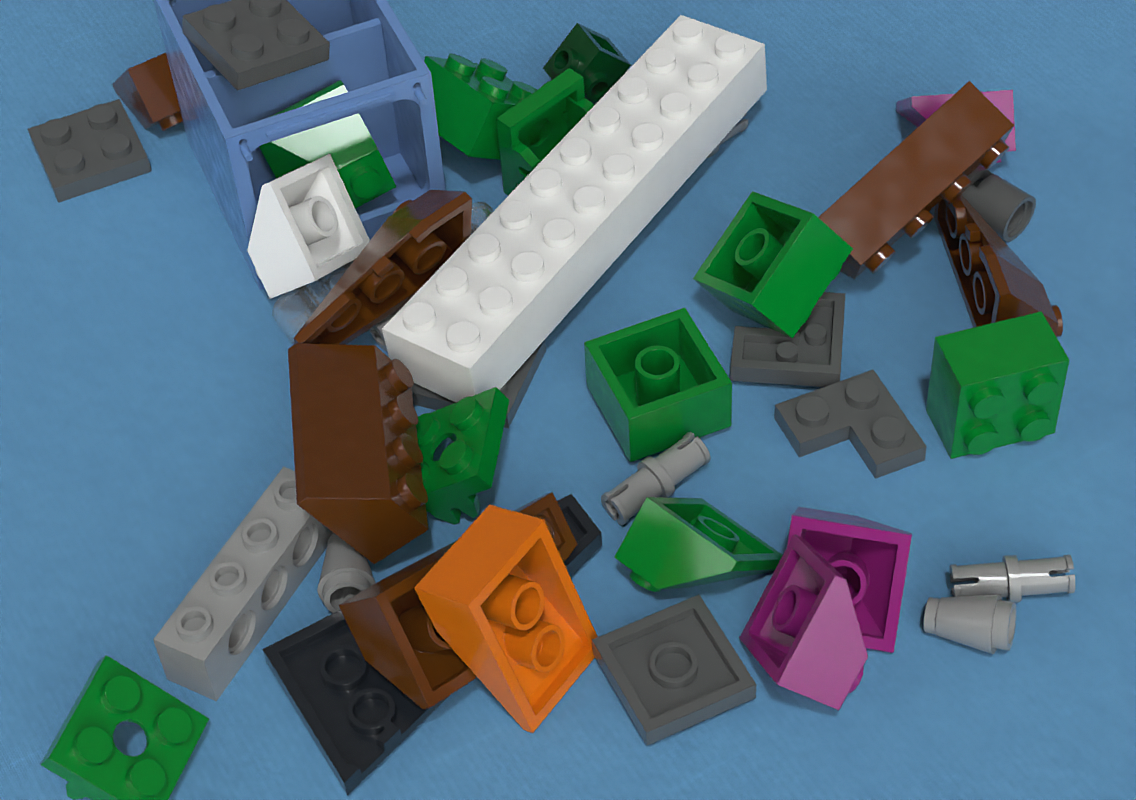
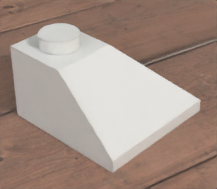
(304, 228)

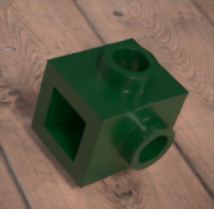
(591, 57)

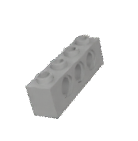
(241, 591)

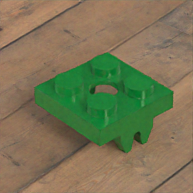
(560, 104)
(469, 461)
(85, 743)

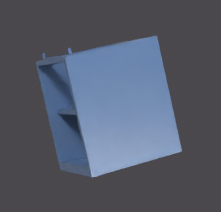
(382, 81)

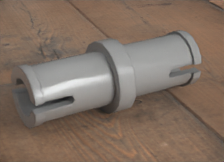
(655, 477)
(1014, 577)

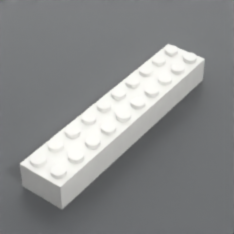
(576, 211)

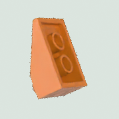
(511, 612)

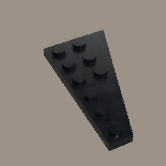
(347, 702)

